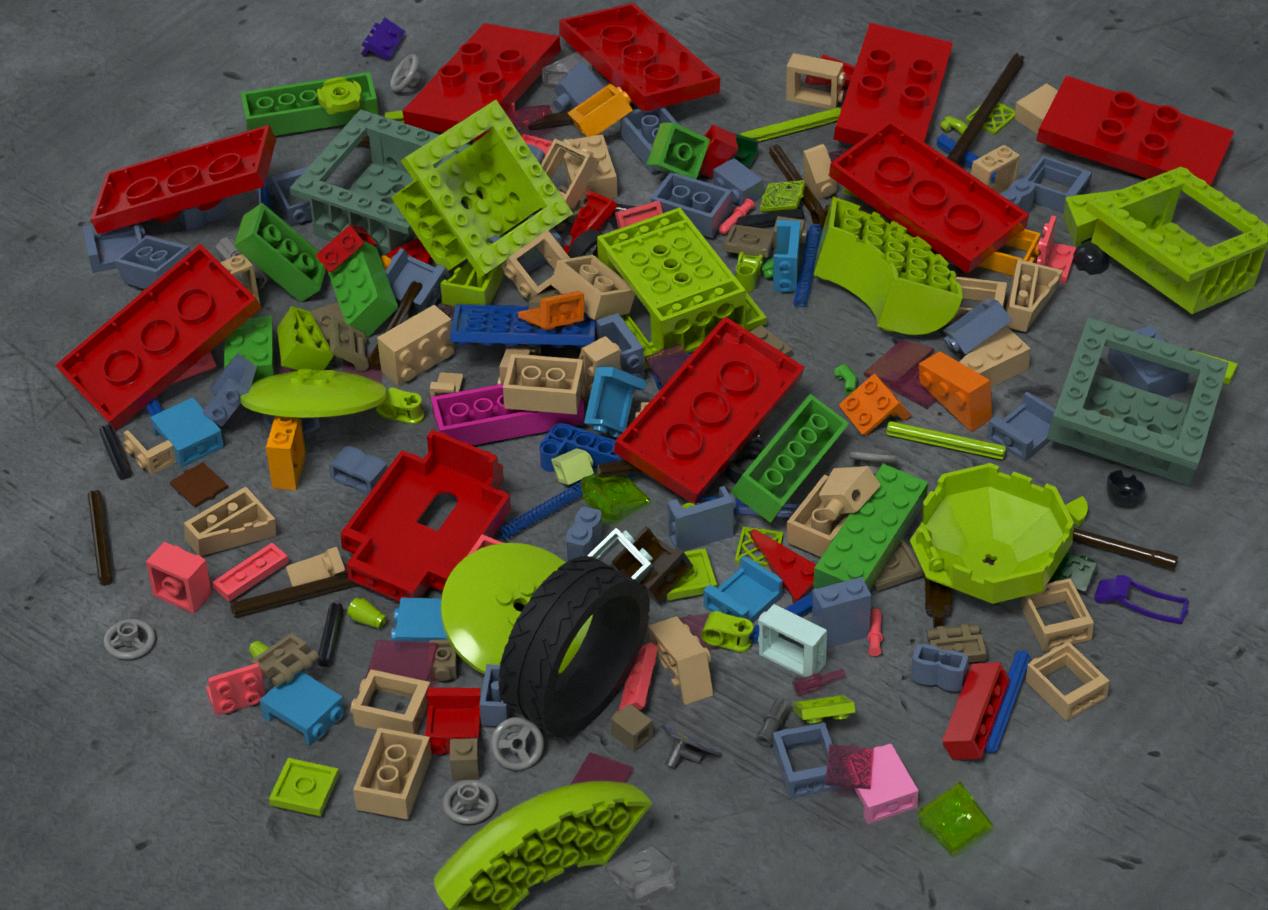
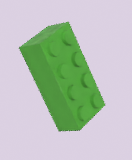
(280, 252)
(363, 290)

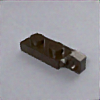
(937, 601)

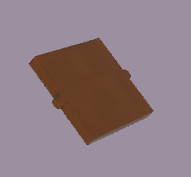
(198, 485)

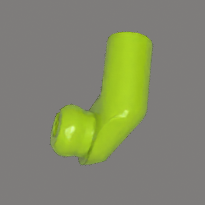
(950, 122)

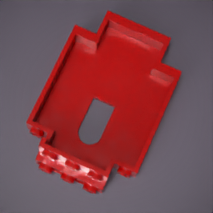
(405, 557)

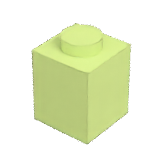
(572, 466)

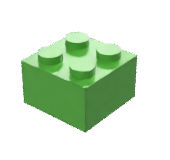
(678, 150)

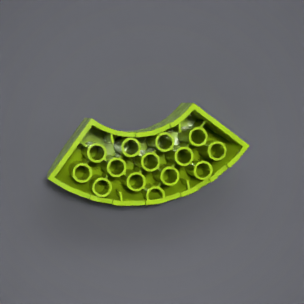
(887, 269)
(537, 841)

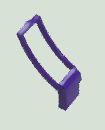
(1117, 590)

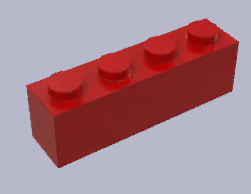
(976, 711)

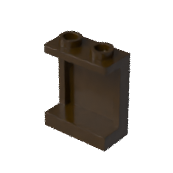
(668, 563)

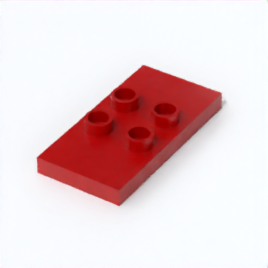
(639, 57)
(489, 67)
(893, 80)
(1132, 132)
(184, 180)
(929, 195)
(158, 336)
(708, 410)

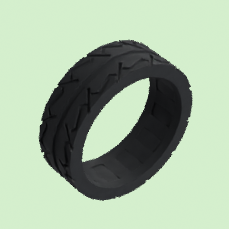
(546, 632)

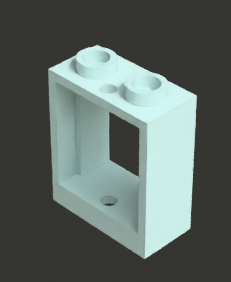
(627, 540)
(799, 660)

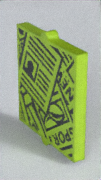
(782, 196)

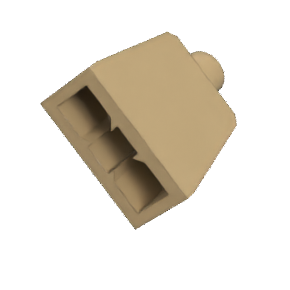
(847, 490)

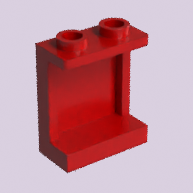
(344, 246)
(452, 715)

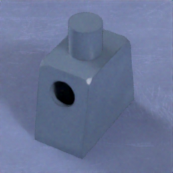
(576, 87)

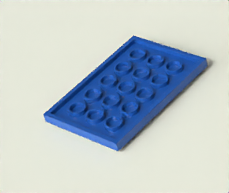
(502, 325)

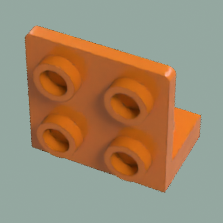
(556, 311)
(872, 404)

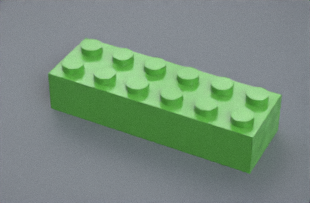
(297, 107)
(789, 458)
(873, 531)

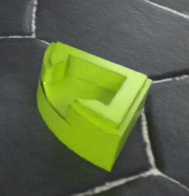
(1078, 510)

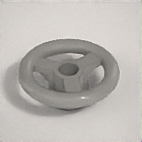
(405, 74)
(873, 461)
(128, 636)
(497, 743)
(469, 799)

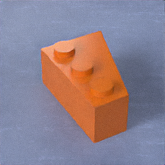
(958, 389)

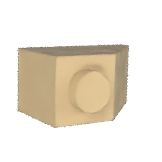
(817, 172)

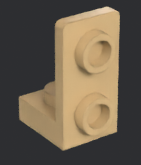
(446, 384)
(153, 459)
(316, 567)

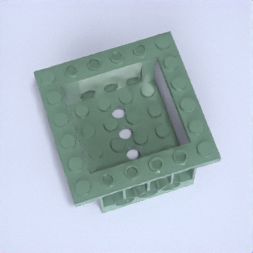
(369, 198)
(1178, 427)

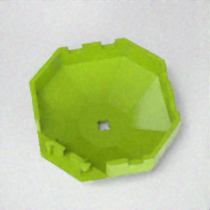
(996, 517)

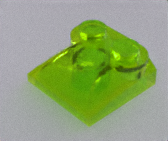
(612, 495)
(954, 819)

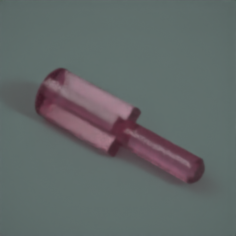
(815, 681)

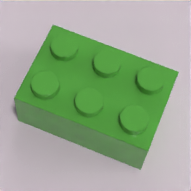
(254, 342)

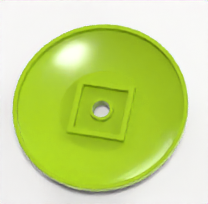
(313, 394)
(481, 596)

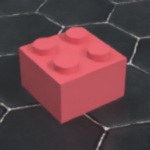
(179, 577)

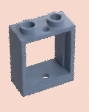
(1060, 172)
(281, 187)
(976, 326)
(800, 782)

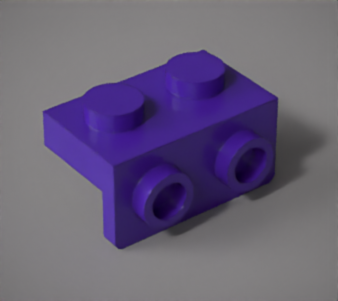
(383, 40)

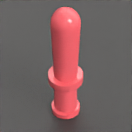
(741, 211)
(875, 636)

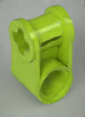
(749, 270)
(399, 406)
(725, 631)

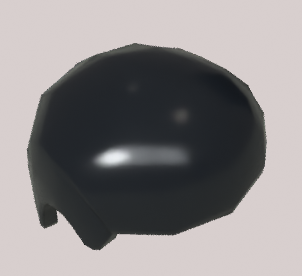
(1091, 258)
(1123, 489)

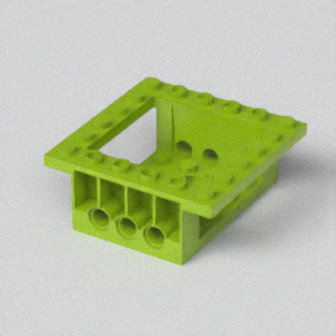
(496, 166)
(1140, 234)
(653, 259)

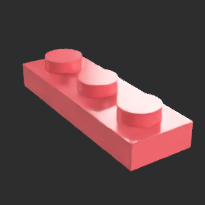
(250, 572)
(639, 678)

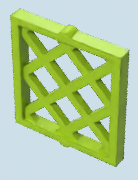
(999, 107)
(745, 532)

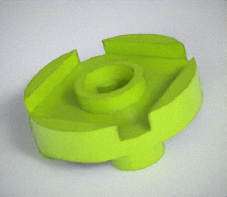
(348, 100)

